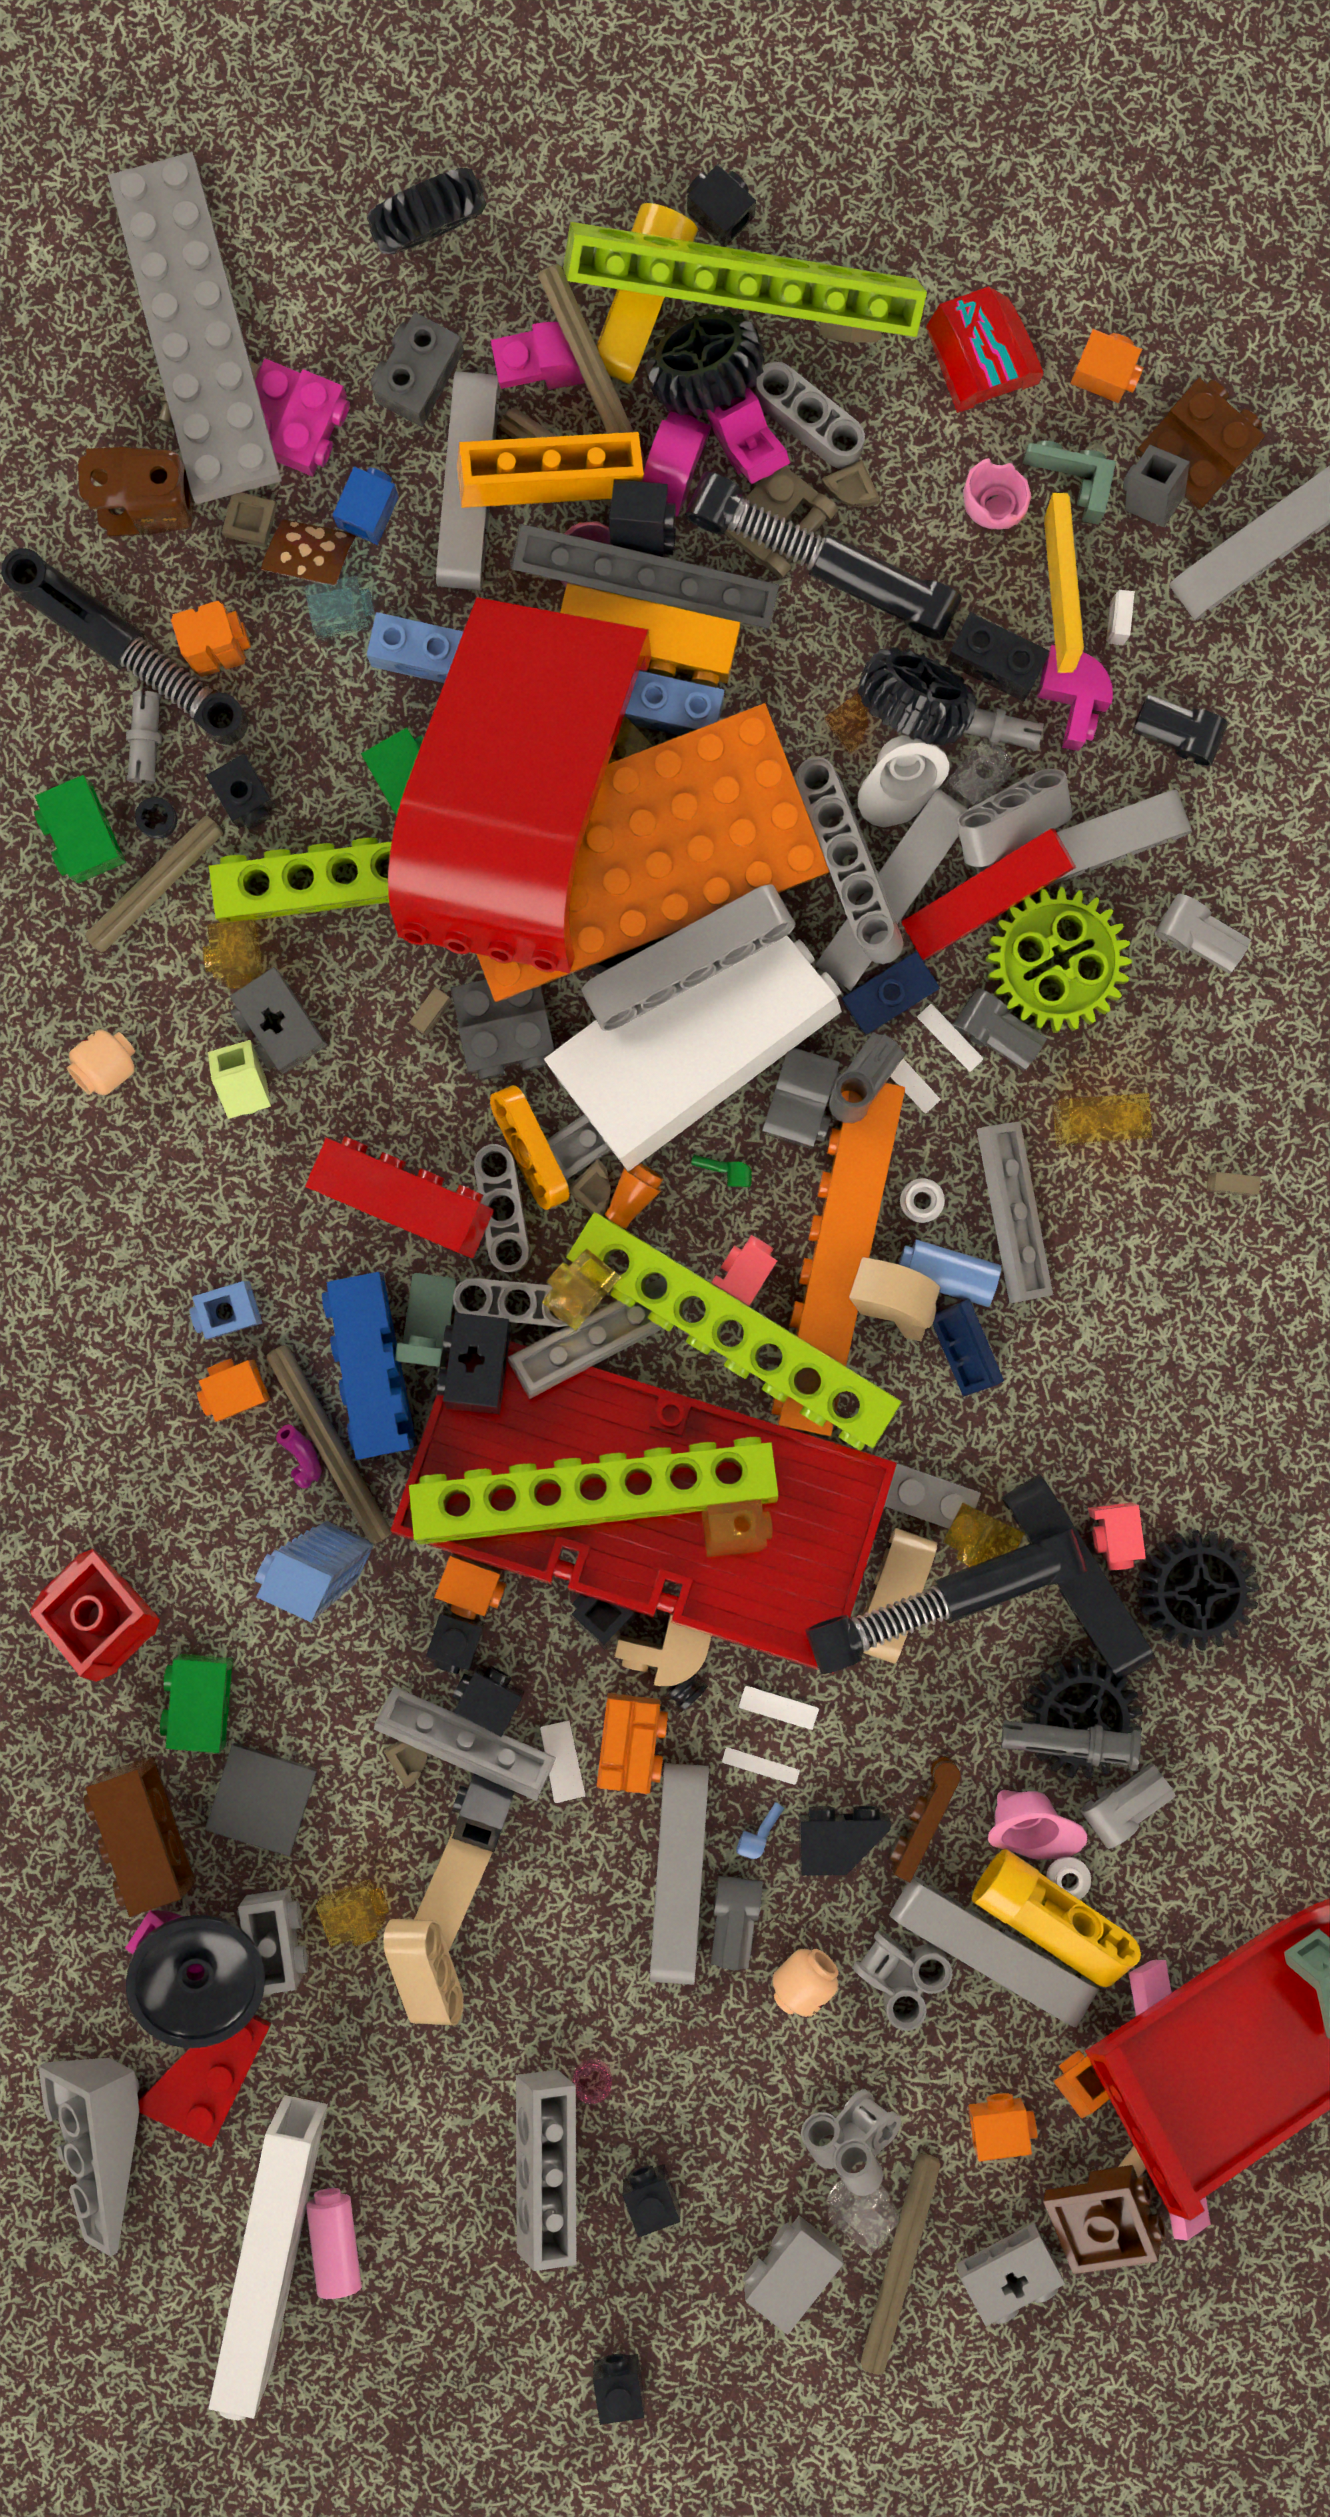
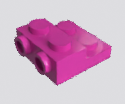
(300, 414)

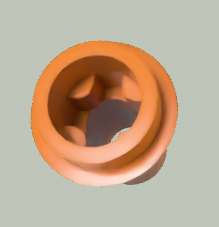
(633, 1194)

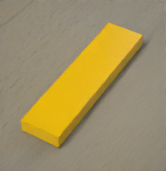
(1063, 583)

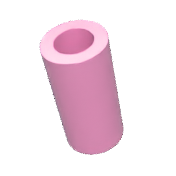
(333, 2244)

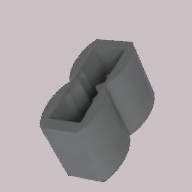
(801, 1099)

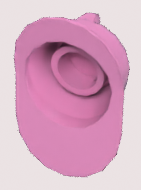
(1032, 1827)

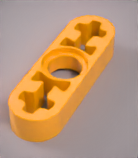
(529, 1147)

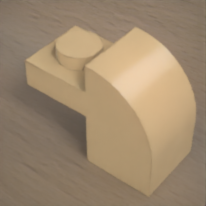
(895, 1295)
(675, 1659)

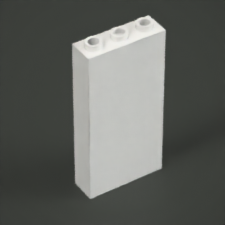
(695, 1049)
(267, 2257)

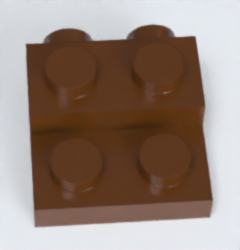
(1209, 435)
(1106, 2221)

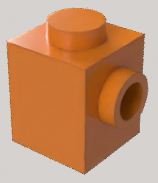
(1108, 366)
(231, 1389)
(470, 1586)
(1081, 2085)
(1001, 2127)

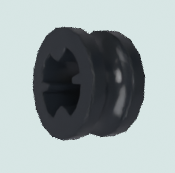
(151, 805)
(686, 1693)

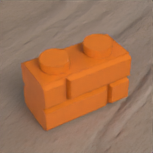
(211, 638)
(630, 1743)

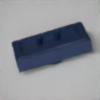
(890, 993)
(966, 1348)

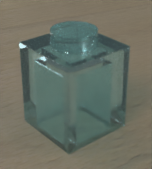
(339, 607)

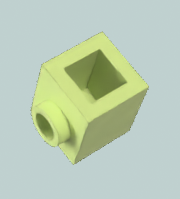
(239, 1079)

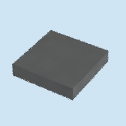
(261, 1799)

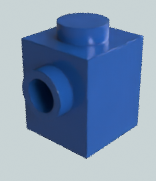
(366, 504)

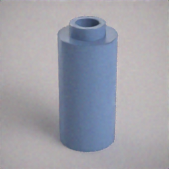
(953, 1271)

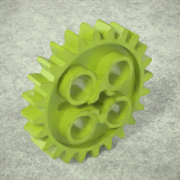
(1039, 926)

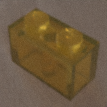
(1102, 1119)

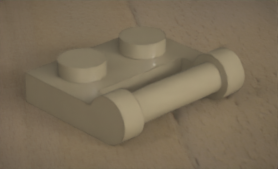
(782, 496)

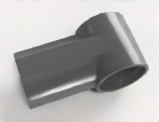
(992, 1025)
(866, 1077)
(735, 1912)

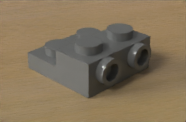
(502, 1031)

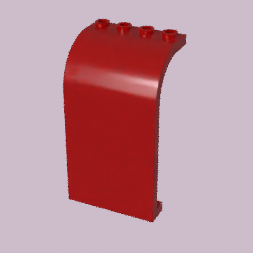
(510, 782)
(1221, 2066)

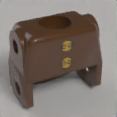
(141, 480)

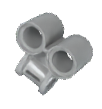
(897, 1974)
(855, 2139)

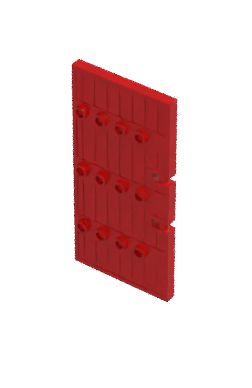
(755, 1599)

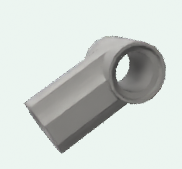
(1195, 930)
(1121, 1809)

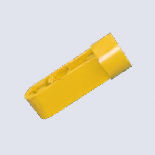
(635, 313)
(1055, 1919)

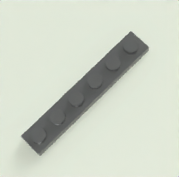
(644, 576)

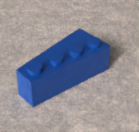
(371, 1377)

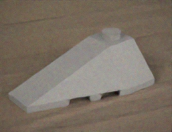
(99, 2125)

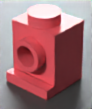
(746, 1270)
(1118, 1534)

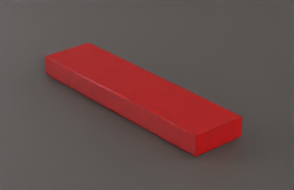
(988, 894)

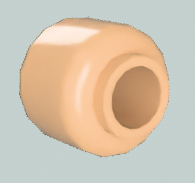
(101, 1062)
(805, 1982)

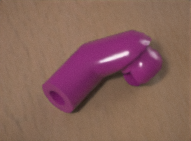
(303, 1450)

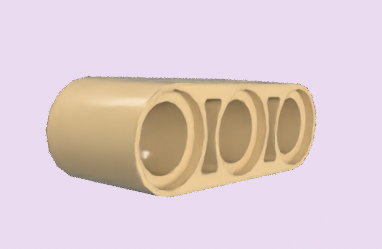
(899, 1576)
(453, 1886)
(423, 1971)

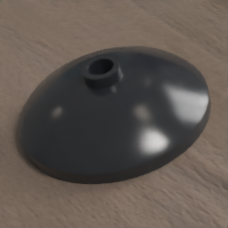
(200, 2006)

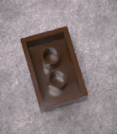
(139, 1836)

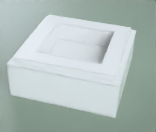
(1120, 617)

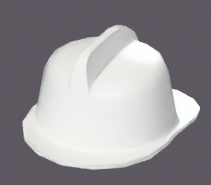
(902, 781)

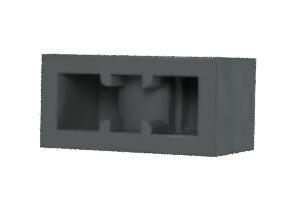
(299, 1035)

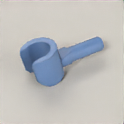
(753, 1845)

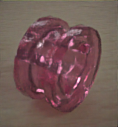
(599, 2092)

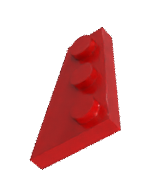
(203, 2084)

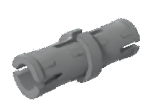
(1006, 729)
(143, 737)

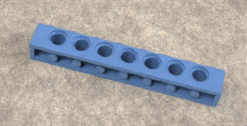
(429, 650)
(313, 1570)

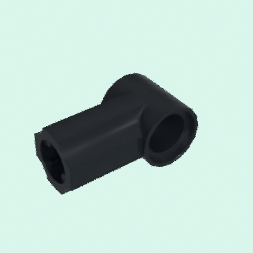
(1188, 732)

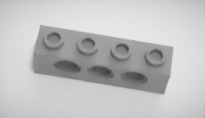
(546, 2169)

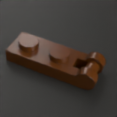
(926, 1815)

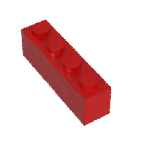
(400, 1198)

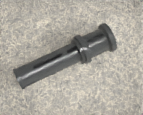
(1091, 1744)

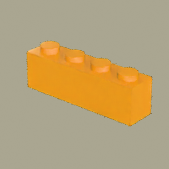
(546, 468)
(678, 637)

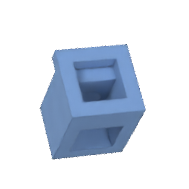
(206, 1316)

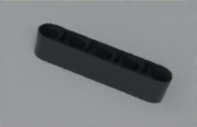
(1089, 1594)

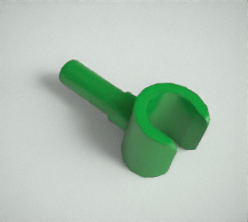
(737, 1172)

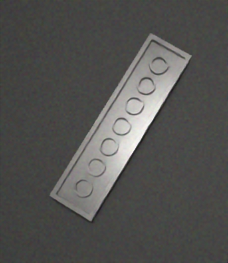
(194, 328)

